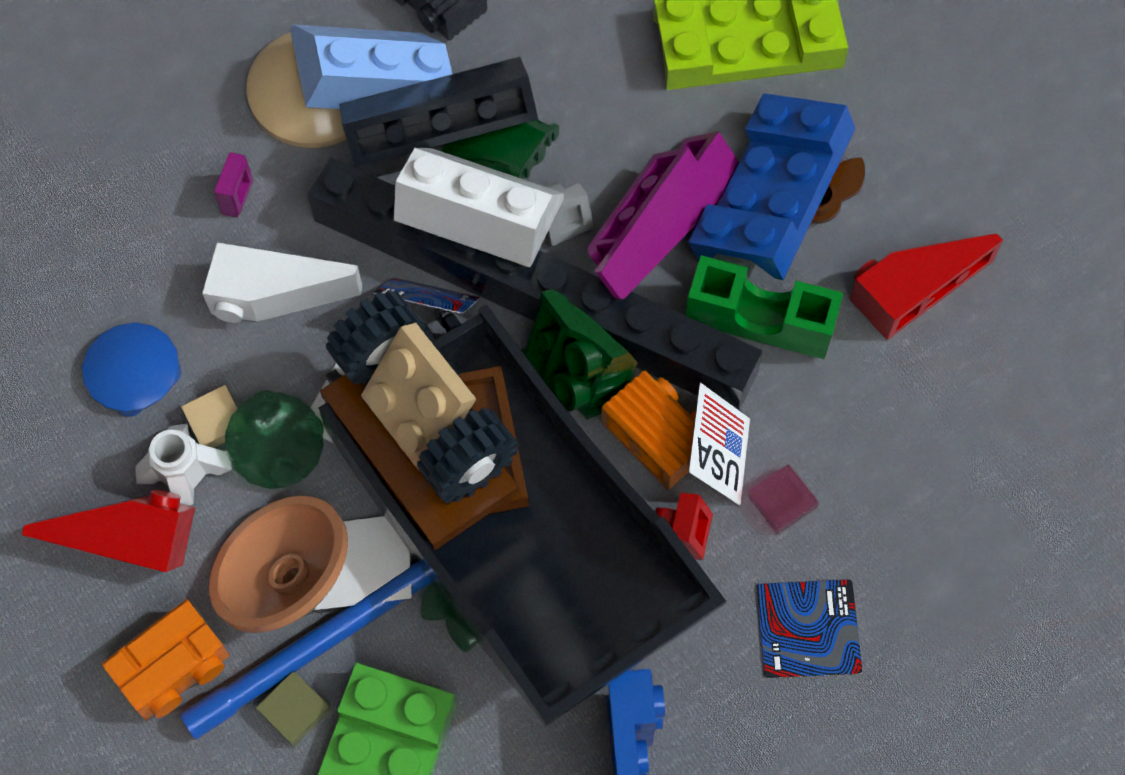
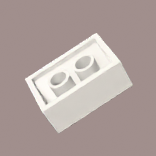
(474, 205)

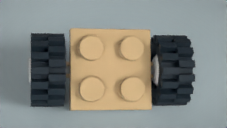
(420, 397)

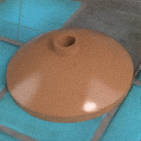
(278, 564)

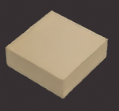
(210, 416)

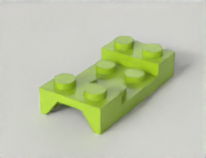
(747, 39)

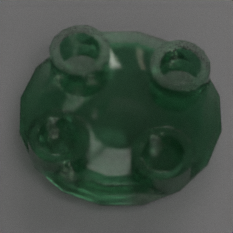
(274, 440)

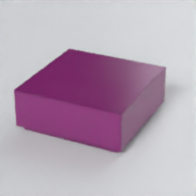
(233, 185)

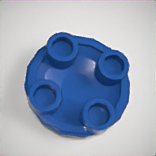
(131, 368)

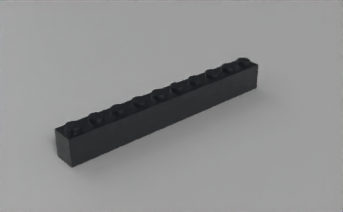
(654, 335)

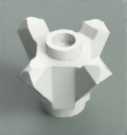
(180, 462)

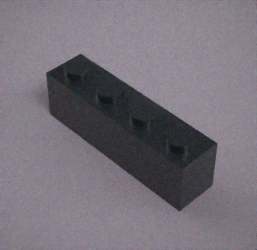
(438, 111)

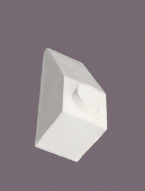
(270, 284)

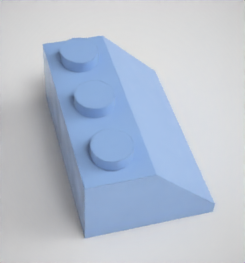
(358, 63)

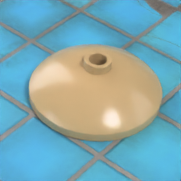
(279, 103)

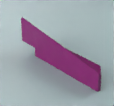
(660, 210)

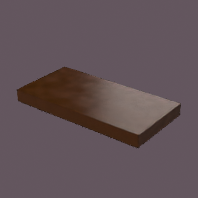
(432, 516)

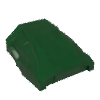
(509, 149)
(576, 356)

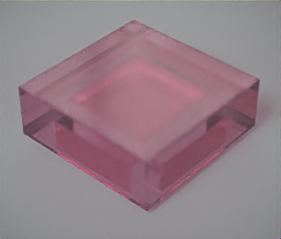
(783, 499)

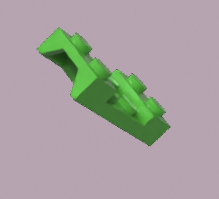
(388, 726)

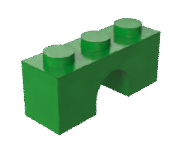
(788, 320)

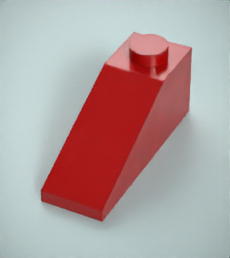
(918, 278)
(138, 531)

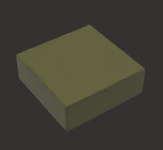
(293, 708)

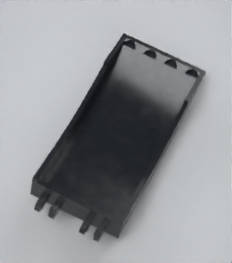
(576, 578)

